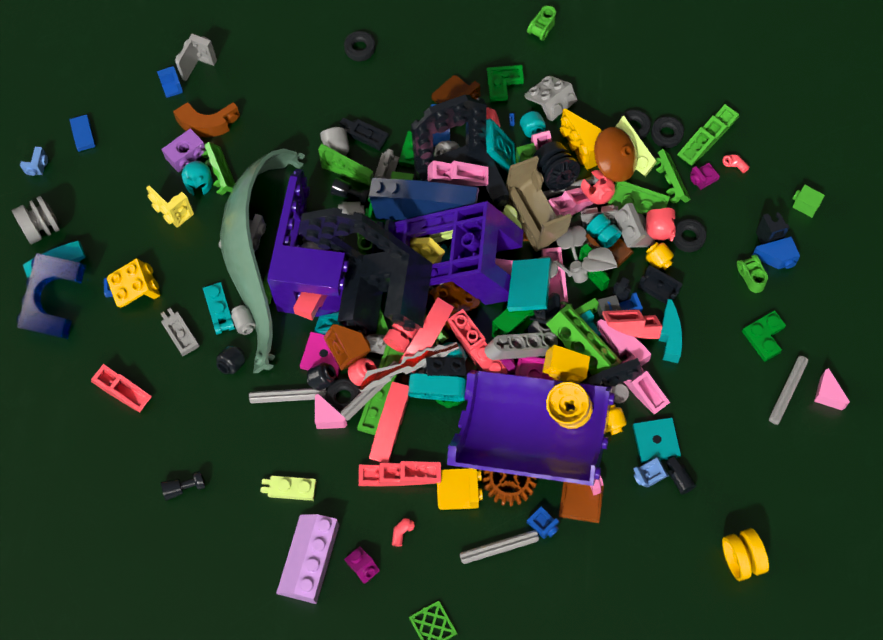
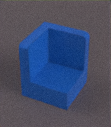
(170, 81)
(632, 304)

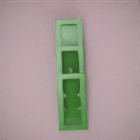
(708, 135)

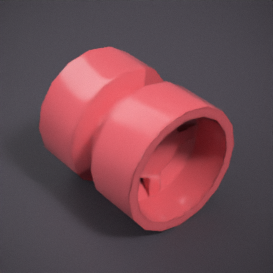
(399, 338)

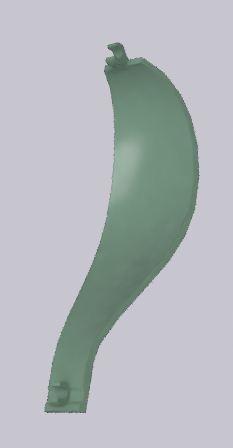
(239, 252)

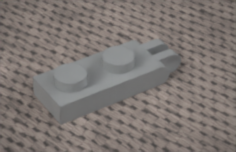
(179, 332)

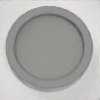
(621, 393)

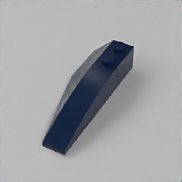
(412, 198)

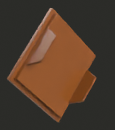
(579, 503)

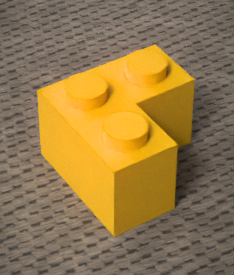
(566, 364)

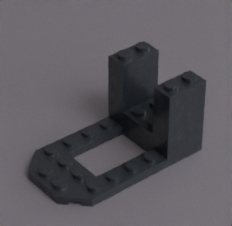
(448, 115)
(395, 271)

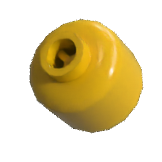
(659, 256)
(616, 420)

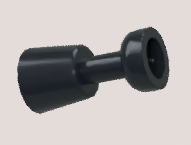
(344, 189)
(174, 487)

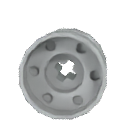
(35, 220)

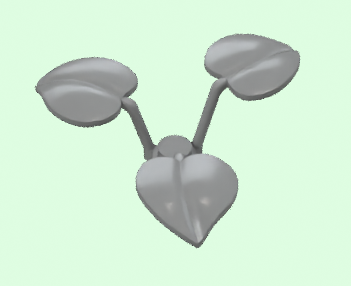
(597, 260)

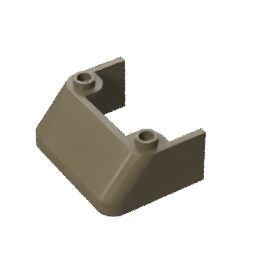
(532, 206)

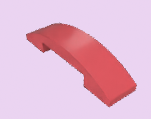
(432, 327)

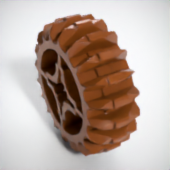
(497, 490)

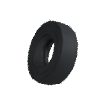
(357, 37)
(642, 118)
(663, 141)
(697, 228)
(341, 384)

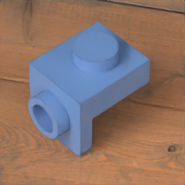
(37, 163)
(650, 473)

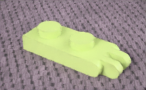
(289, 487)

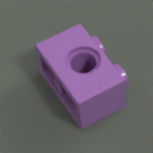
(186, 142)

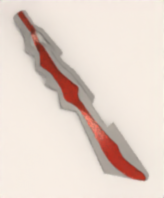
(382, 375)

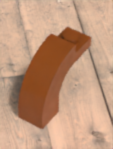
(206, 125)

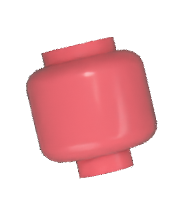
(358, 370)

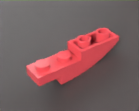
(473, 342)

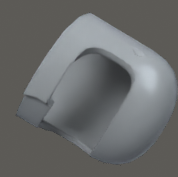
(336, 139)

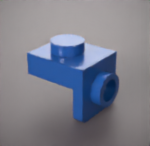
(543, 523)

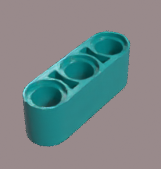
(437, 387)

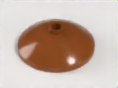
(615, 154)

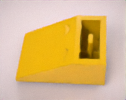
(581, 137)

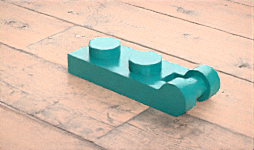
(218, 308)

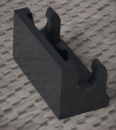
(771, 231)
(659, 285)

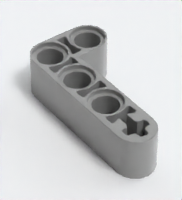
(530, 344)

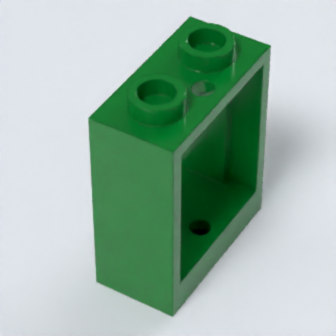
(512, 322)

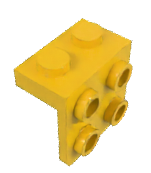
(133, 282)
(459, 489)

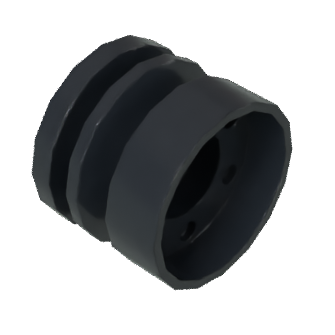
(557, 166)

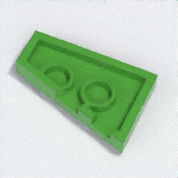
(344, 166)

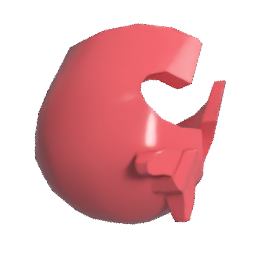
(601, 191)
(660, 224)

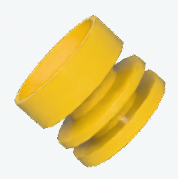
(567, 394)

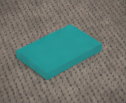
(499, 145)
(529, 284)

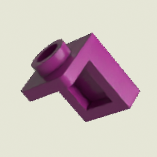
(362, 564)

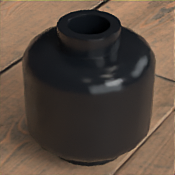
(230, 360)
(321, 376)

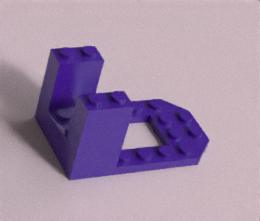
(476, 237)
(299, 268)

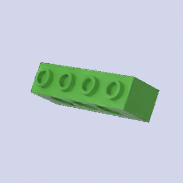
(582, 339)

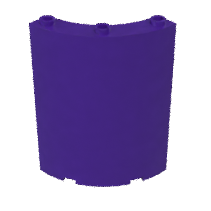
(513, 433)

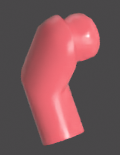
(492, 114)
(735, 161)
(403, 526)

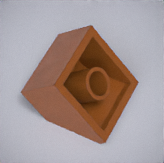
(346, 345)

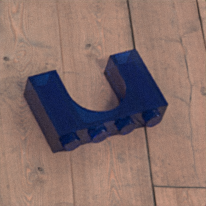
(43, 271)

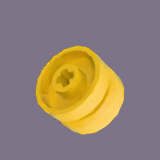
(745, 554)

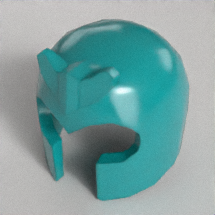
(196, 174)

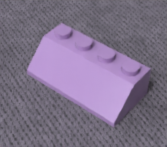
(308, 557)

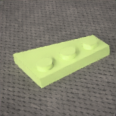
(645, 160)

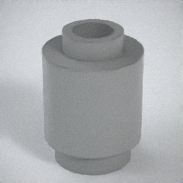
(351, 207)
(243, 320)

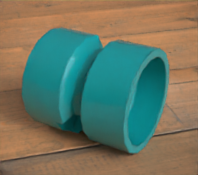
(603, 231)

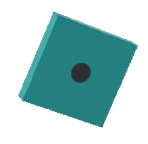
(656, 440)

